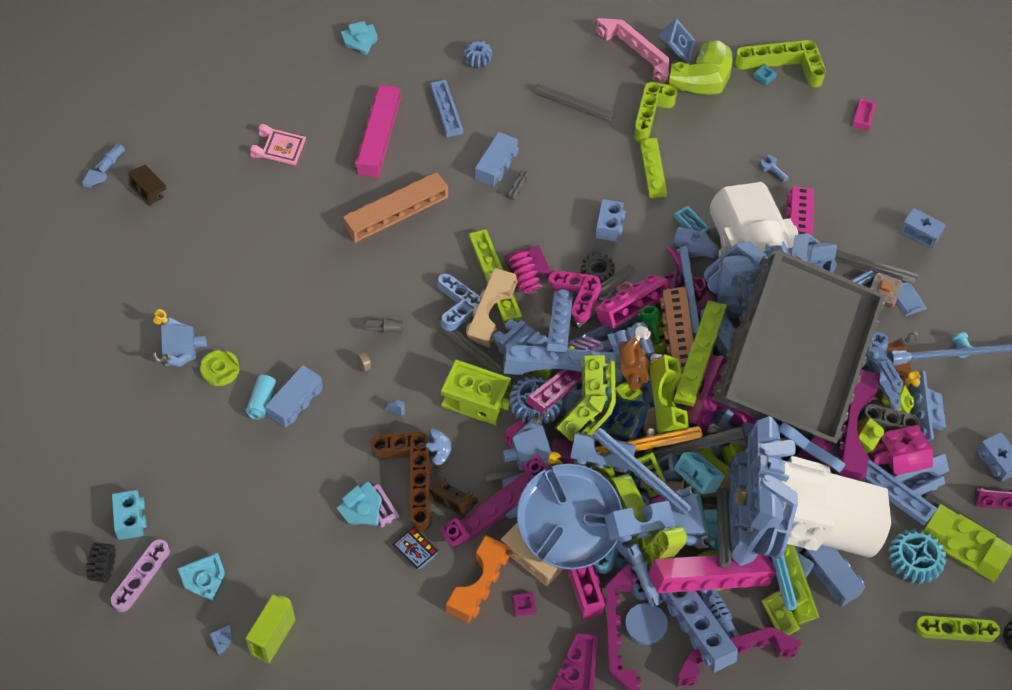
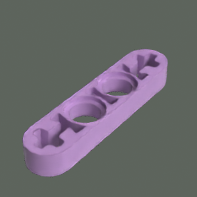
(143, 576)

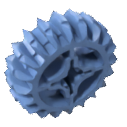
(522, 409)

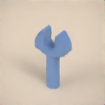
(771, 165)

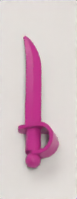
(698, 280)

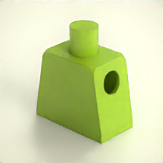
(869, 433)

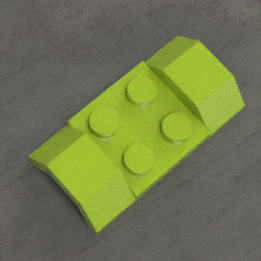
(969, 543)

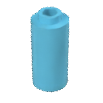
(260, 396)

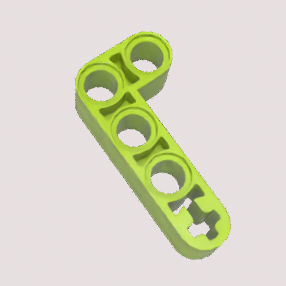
(654, 95)

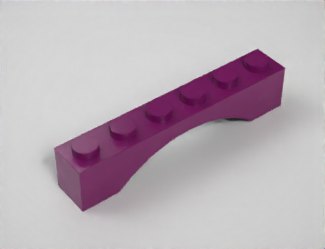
(850, 447)

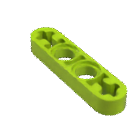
(957, 630)

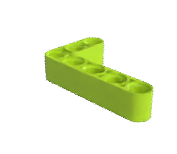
(784, 54)
(660, 546)

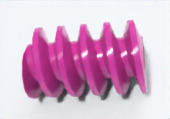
(523, 272)

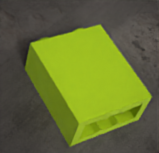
(271, 628)

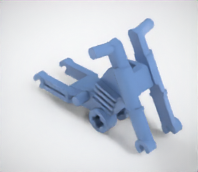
(879, 363)

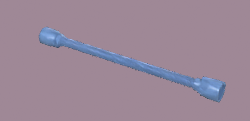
(900, 357)

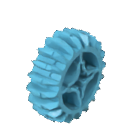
(930, 559)

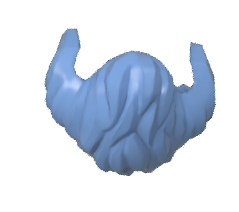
(439, 446)

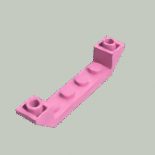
(610, 27)

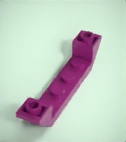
(494, 508)
(620, 583)
(782, 643)

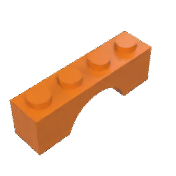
(466, 600)

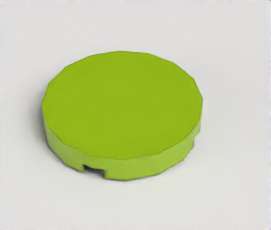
(219, 368)

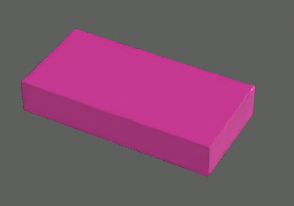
(864, 114)

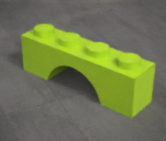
(664, 377)

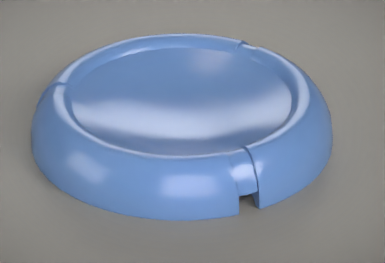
(565, 514)

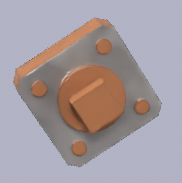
(889, 287)

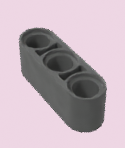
(883, 414)

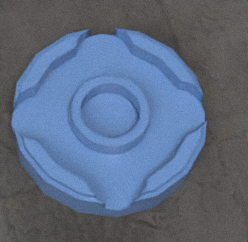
(646, 624)

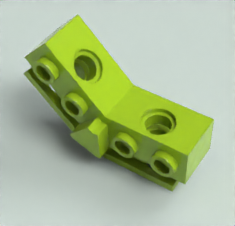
(592, 398)

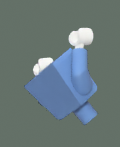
(692, 521)

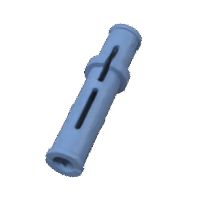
(642, 571)

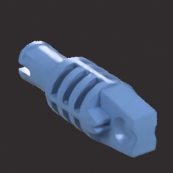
(720, 611)

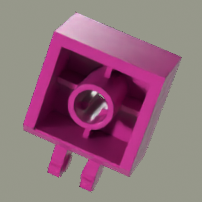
(904, 450)

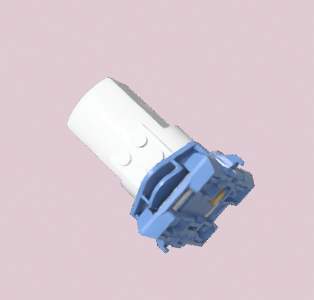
(748, 231)
(798, 502)

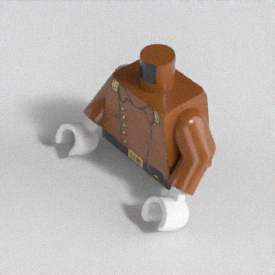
(634, 359)

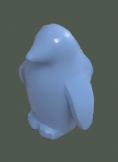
(696, 241)

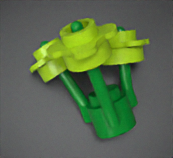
(649, 316)

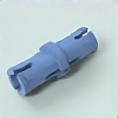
(110, 158)

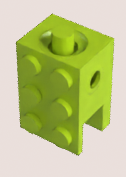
(476, 392)

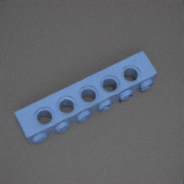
(717, 656)

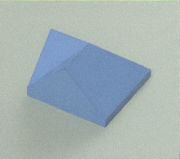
(678, 40)

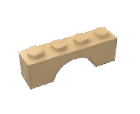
(500, 286)

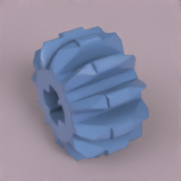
(478, 54)

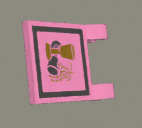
(279, 146)

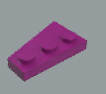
(579, 665)

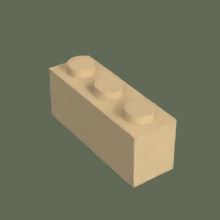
(521, 554)

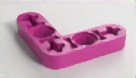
(557, 281)

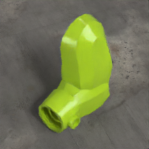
(708, 74)

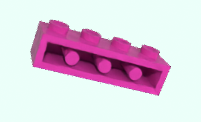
(631, 301)
(587, 591)

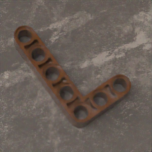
(417, 472)

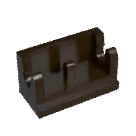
(146, 184)
(453, 498)

